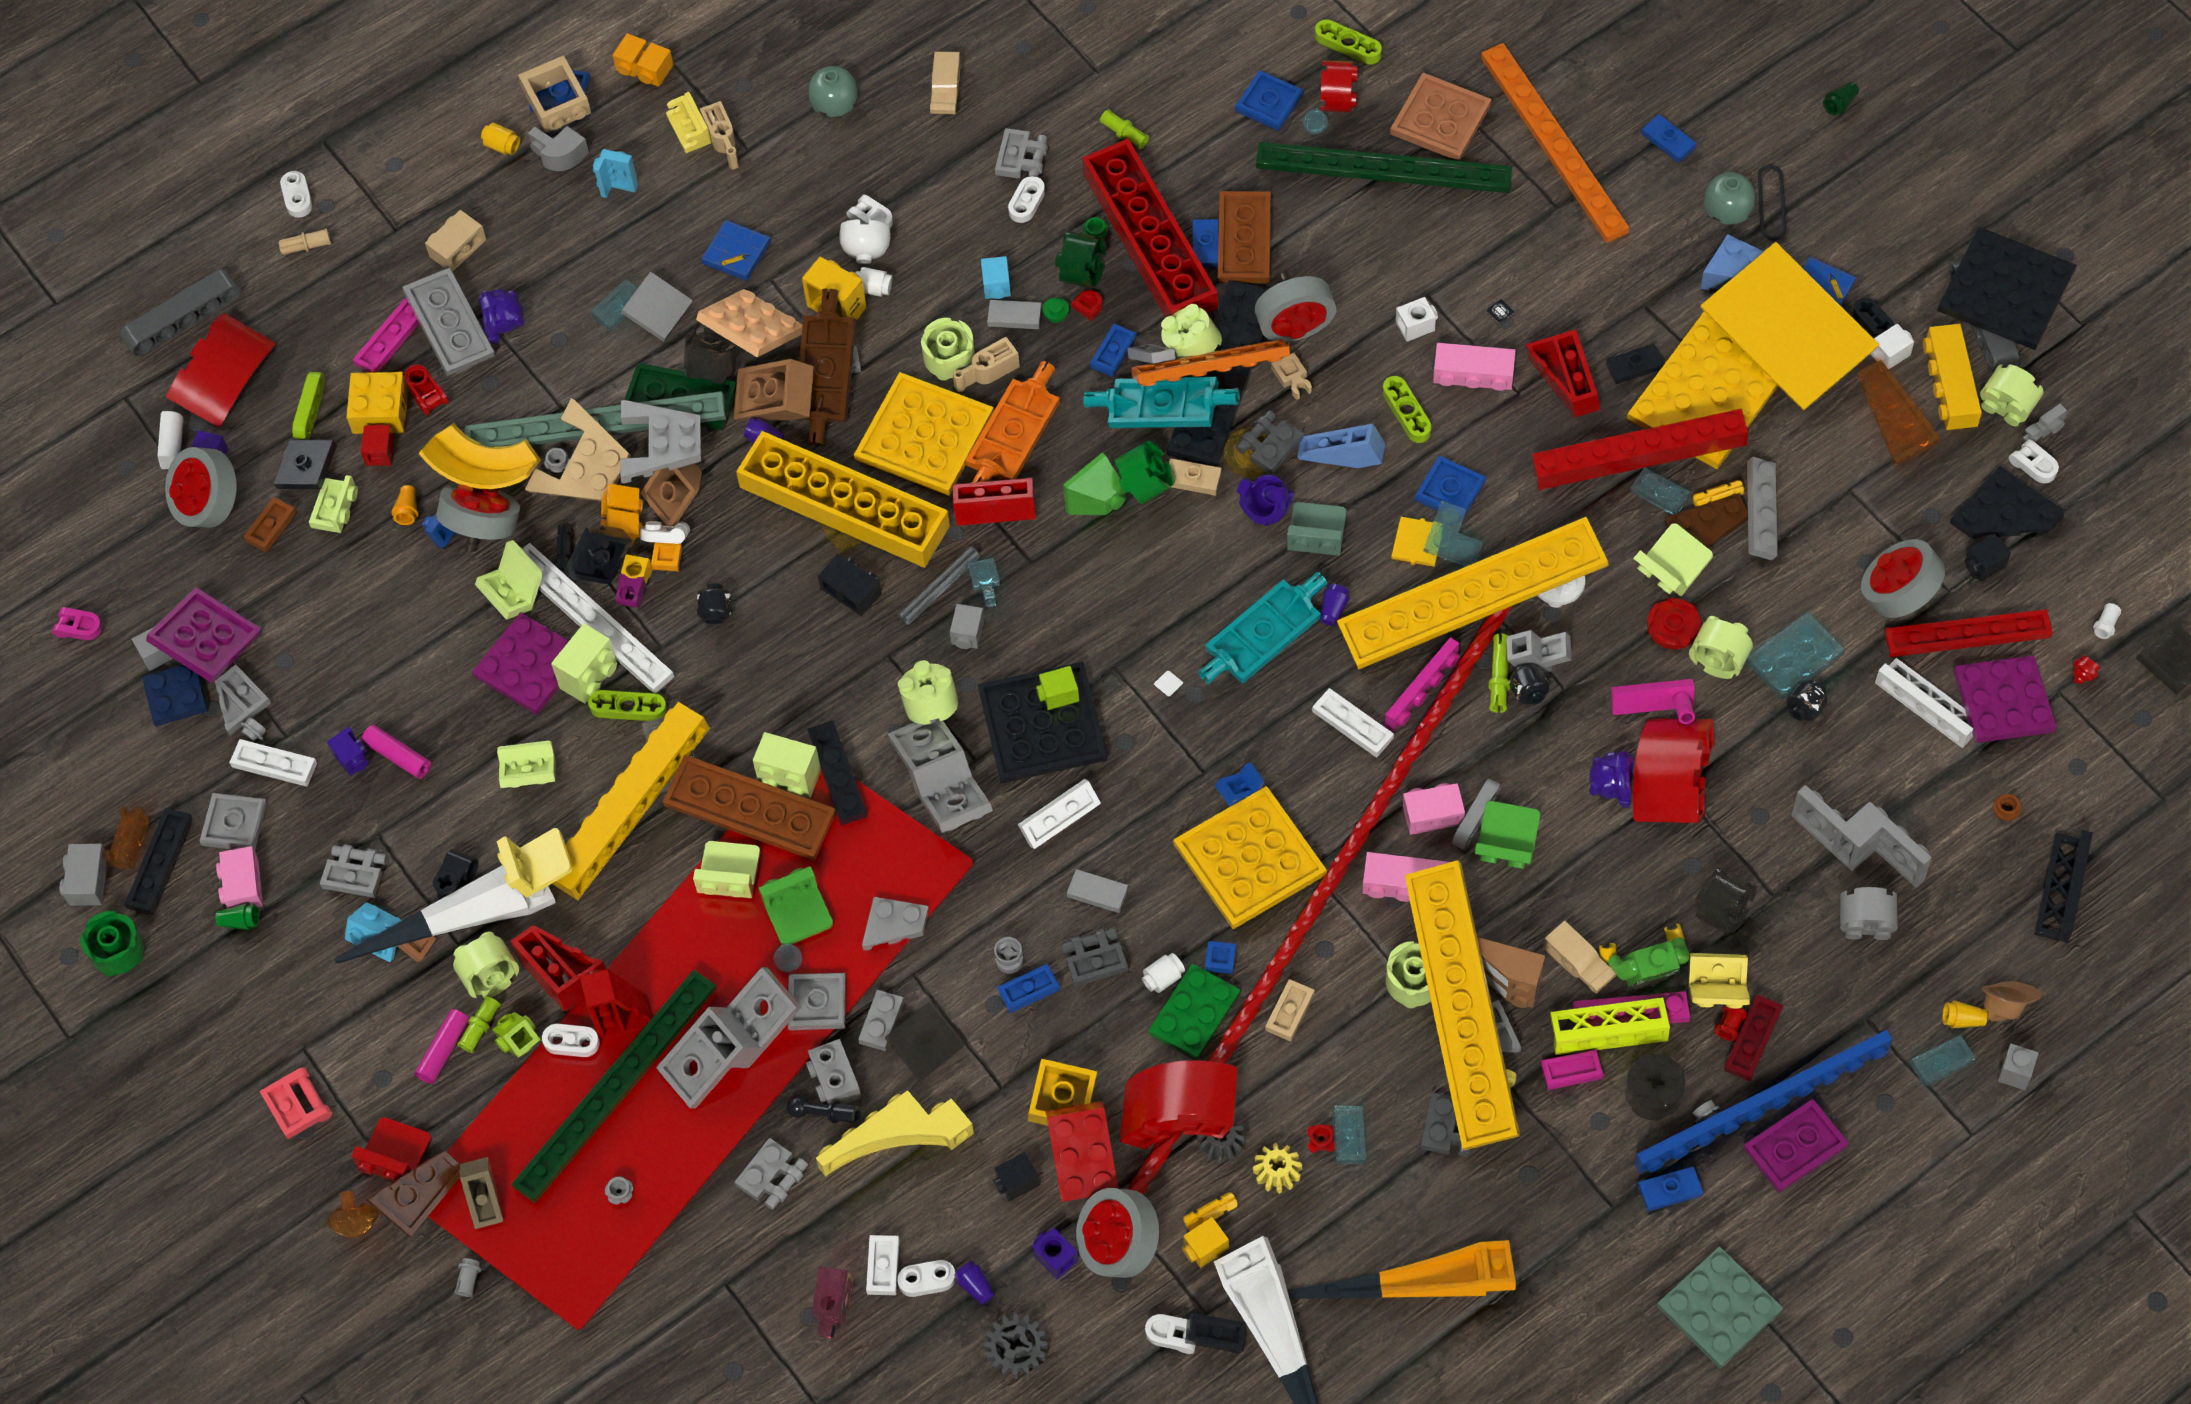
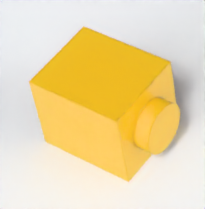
(1205, 1243)

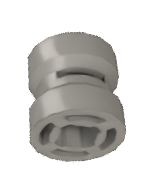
(1008, 948)

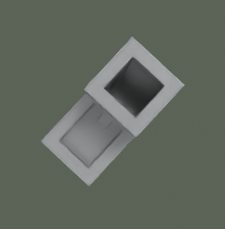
(561, 152)
(1537, 651)

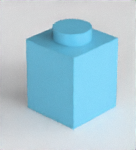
(995, 277)

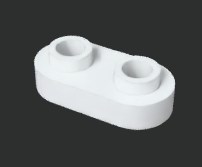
(295, 192)
(1024, 201)
(572, 1038)
(926, 1281)

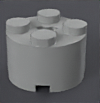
(1868, 913)

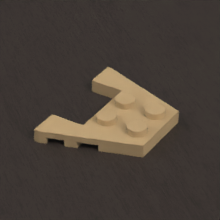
(592, 465)

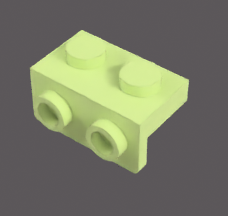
(334, 504)
(526, 764)

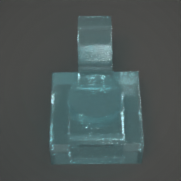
(984, 577)

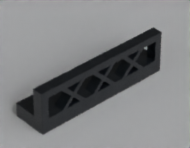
(2073, 890)

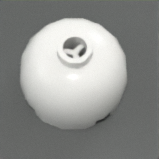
(864, 241)

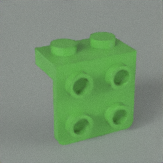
(1508, 834)
(795, 906)

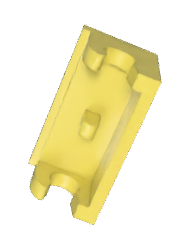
(688, 123)

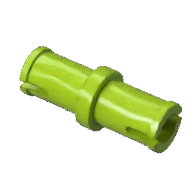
(1124, 129)
(478, 1024)

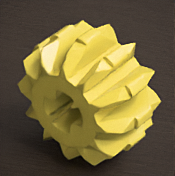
(1284, 1175)

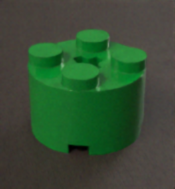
(1144, 472)
(112, 943)

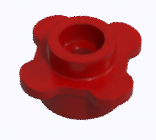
(1324, 1131)

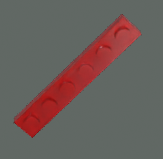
(1968, 633)

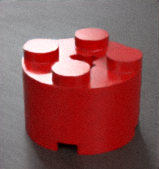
(1337, 86)

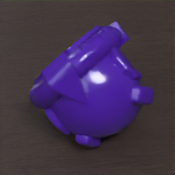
(500, 313)
(1265, 499)
(1612, 776)

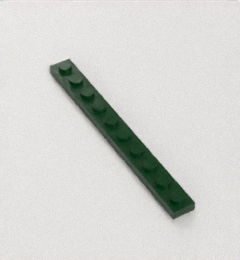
(1384, 167)
(613, 1087)

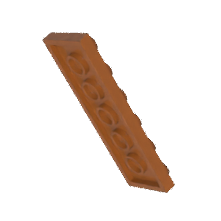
(749, 807)

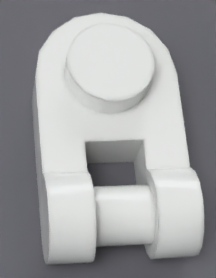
(877, 211)
(2042, 468)
(656, 532)
(1161, 1331)

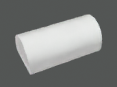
(169, 437)

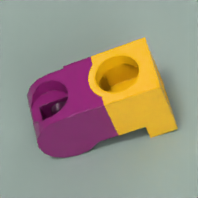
(633, 581)

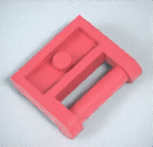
(288, 1109)

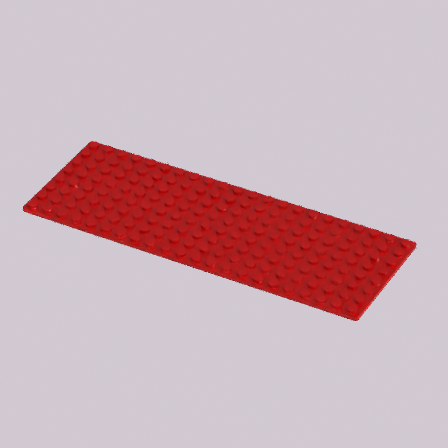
(573, 1241)

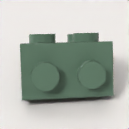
(1316, 528)

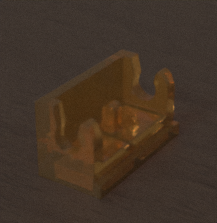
(128, 838)

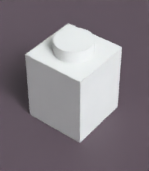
(1894, 346)

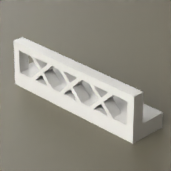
(1923, 704)

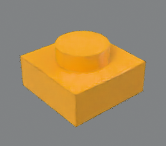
(666, 556)

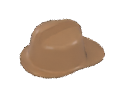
(2008, 999)

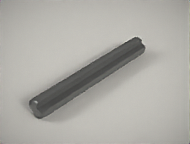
(938, 585)

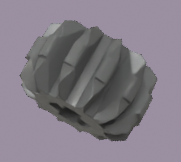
(1227, 1148)

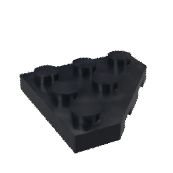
(2006, 508)

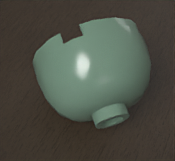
(832, 91)
(1729, 198)

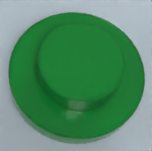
(1095, 227)
(1056, 309)

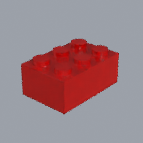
(1081, 1150)

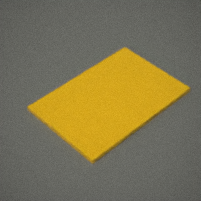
(1789, 326)

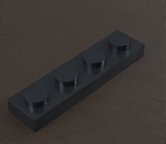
(837, 773)
(158, 861)

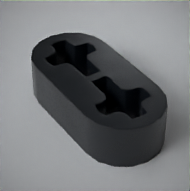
(1871, 321)

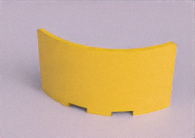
(477, 465)

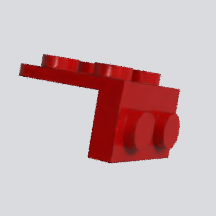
(392, 1150)

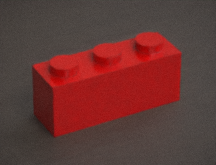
(994, 501)

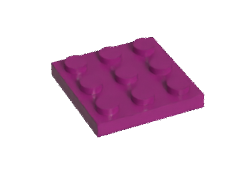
(203, 635)
(522, 662)
(2004, 699)

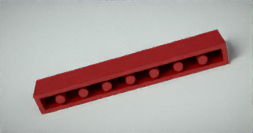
(1640, 449)

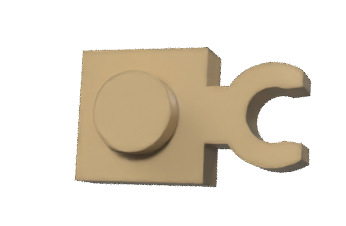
(1291, 372)

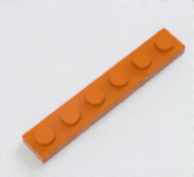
(1219, 360)

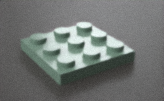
(1719, 1307)

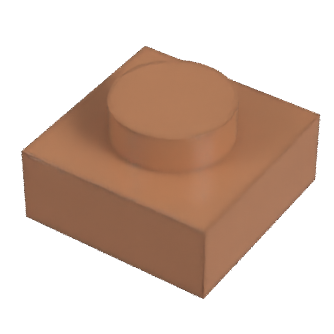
(418, 948)

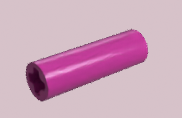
(396, 751)
(442, 1046)

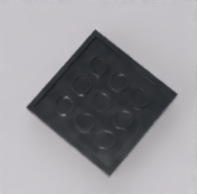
(2007, 288)
(1037, 740)

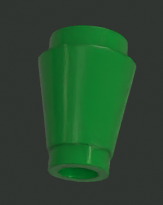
(239, 917)

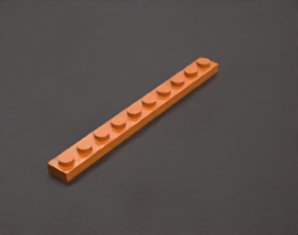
(1555, 143)

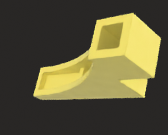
(898, 1124)

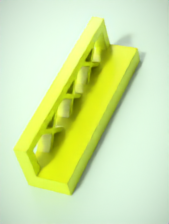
(1613, 1035)

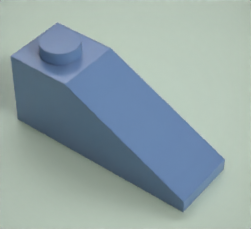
(1344, 447)

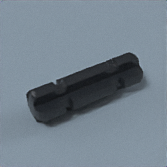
(564, 545)

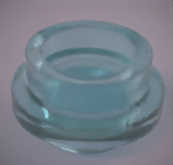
(1315, 121)
(787, 957)

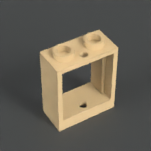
(546, 76)

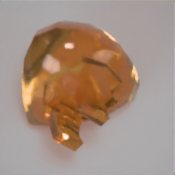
(352, 1220)

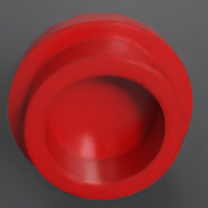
(2085, 670)

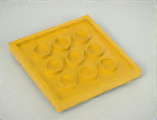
(923, 433)
(1250, 857)

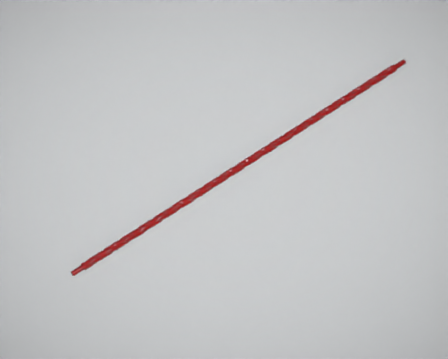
(1334, 876)

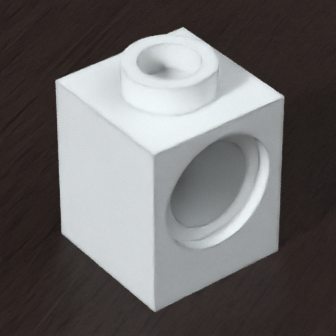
(1414, 328)

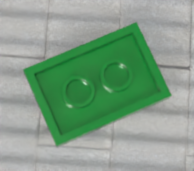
(1194, 1012)

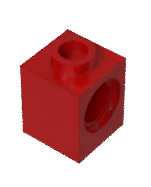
(377, 445)

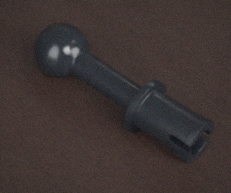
(799, 1107)

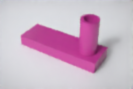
(1655, 697)

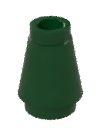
(1839, 99)

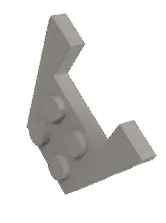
(672, 439)

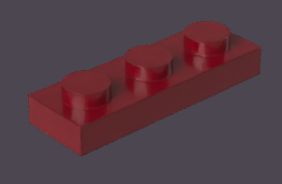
(1753, 1038)

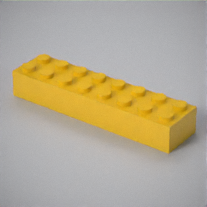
(843, 499)

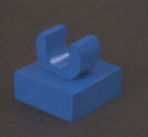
(437, 532)

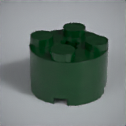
(1081, 259)

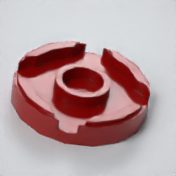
(1674, 623)

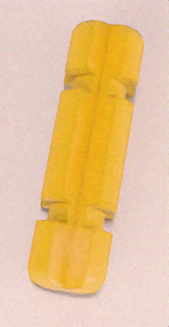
(1718, 493)
(1212, 1209)

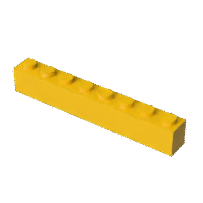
(631, 797)

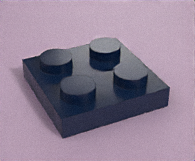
(174, 694)

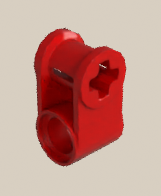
(427, 392)

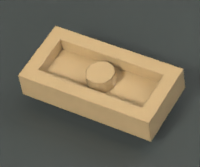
(1196, 476)
(1290, 1010)

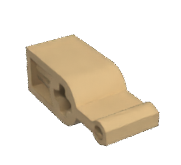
(945, 82)
(720, 132)
(988, 365)
(1578, 957)

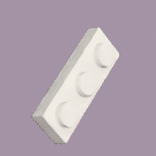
(1353, 722)
(273, 762)
(1059, 814)

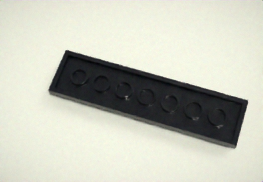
(1238, 328)

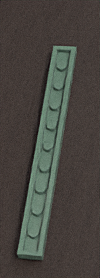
(552, 429)

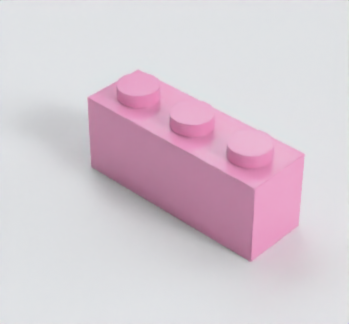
(1474, 366)
(1386, 874)

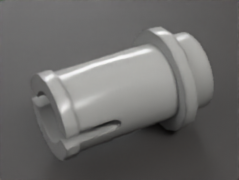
(467, 1277)

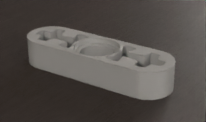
(1474, 817)

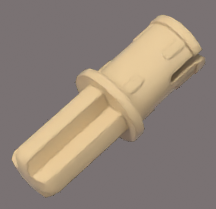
(304, 242)

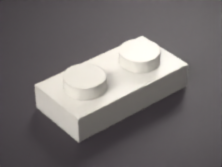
(882, 1265)

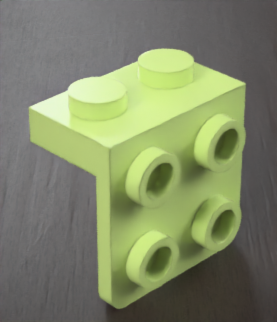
(1675, 560)
(514, 584)
(727, 869)

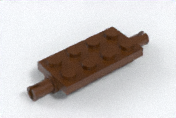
(829, 347)

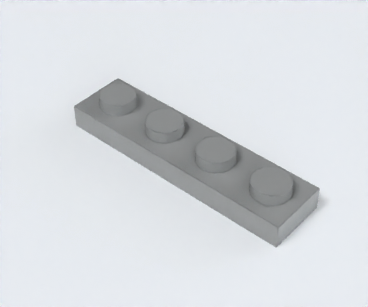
(1762, 508)

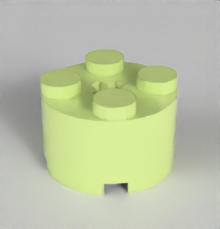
(1190, 332)
(947, 347)
(2011, 394)
(1721, 647)
(928, 693)
(485, 965)
(1405, 987)

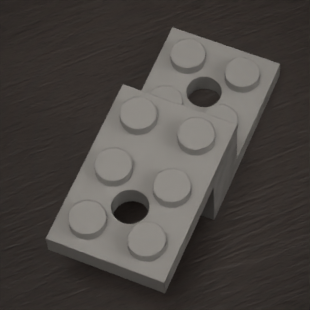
(940, 774)
(1861, 836)
(728, 1037)

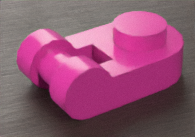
(85, 625)

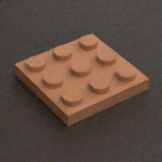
(1440, 116)

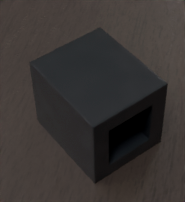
(1987, 557)
(1016, 1177)

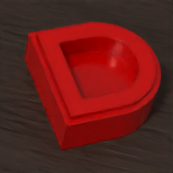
(1088, 303)

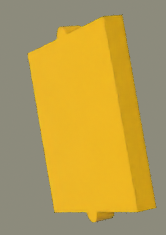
(1411, 542)

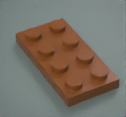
(1244, 236)

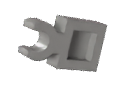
(2049, 422)

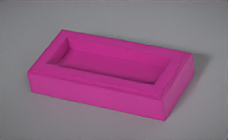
(1572, 1069)

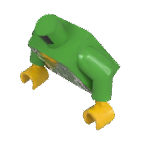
(1649, 962)

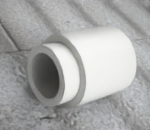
(875, 281)
(1163, 973)

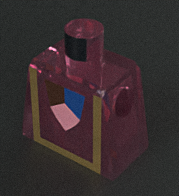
(831, 1287)

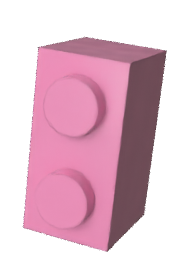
(1433, 808)
(239, 877)

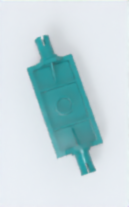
(1165, 404)
(1263, 630)

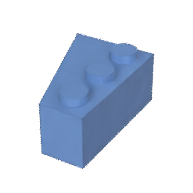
(1727, 262)

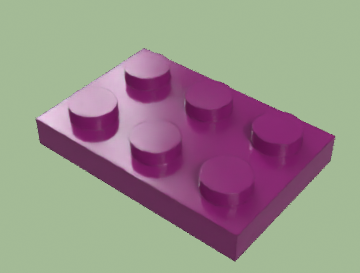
(1795, 1146)

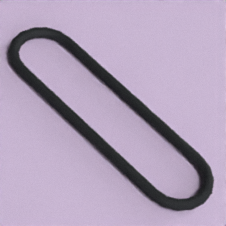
(1761, 202)

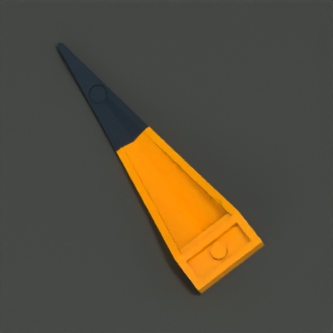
(1457, 1273)

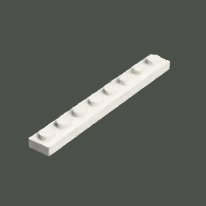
(583, 609)

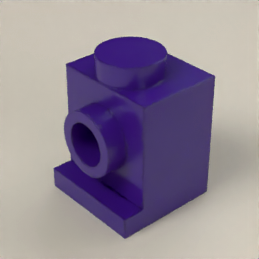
(348, 751)

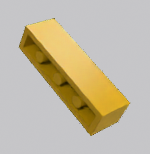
(1952, 377)

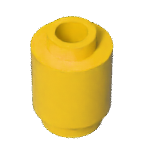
(500, 139)

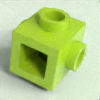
(515, 1034)

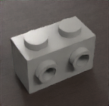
(833, 1074)

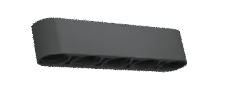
(180, 312)
(1993, 347)

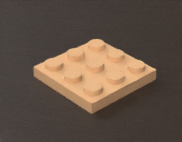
(750, 322)

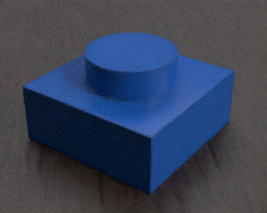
(1220, 957)

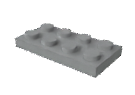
(448, 321)

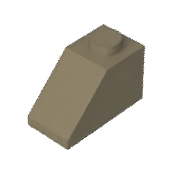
(481, 1192)

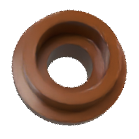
(2010, 801)

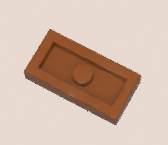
(270, 524)

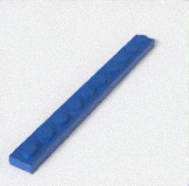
(1755, 1106)

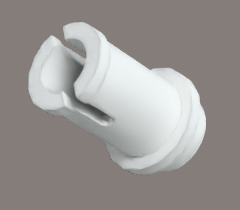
(2105, 626)

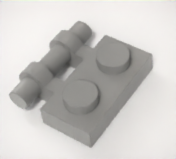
(1013, 154)
(350, 877)
(764, 1170)

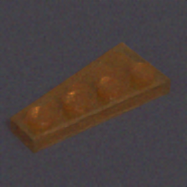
(1898, 418)

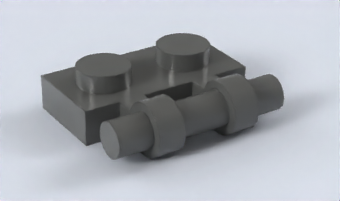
(1275, 448)
(1097, 963)
(1440, 1127)

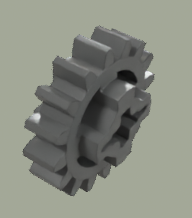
(1006, 1340)

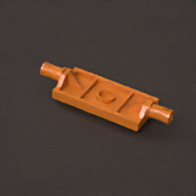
(1014, 428)

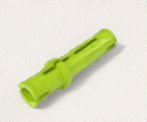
(1499, 683)

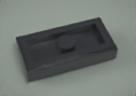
(1635, 363)
(1215, 1332)

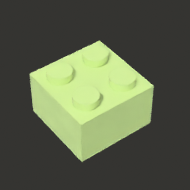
(584, 663)
(787, 764)

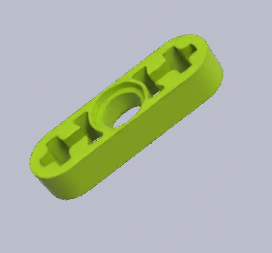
(1341, 32)
(1406, 398)
(308, 405)
(607, 711)

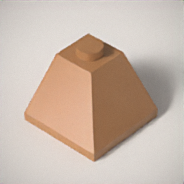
(672, 491)

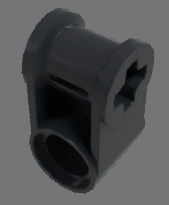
(454, 873)

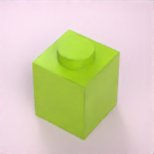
(1058, 688)

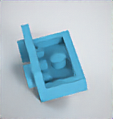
(615, 171)
(367, 923)

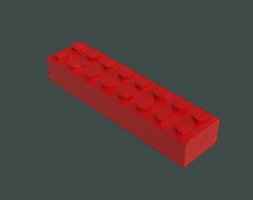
(1148, 229)

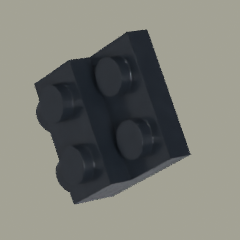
(598, 555)

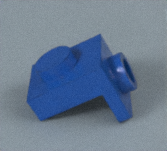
(1240, 785)

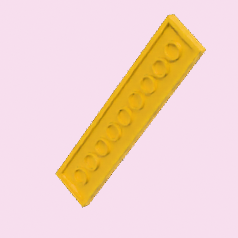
(1472, 593)
(1462, 1005)

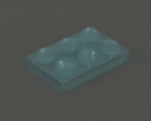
(1795, 655)

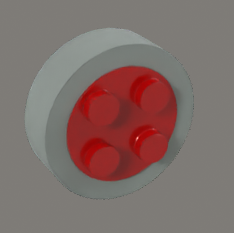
(1295, 308)
(200, 487)
(477, 513)
(1903, 578)
(1117, 1232)

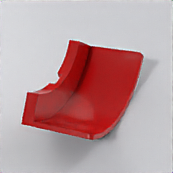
(219, 369)
(1669, 770)
(1176, 1098)

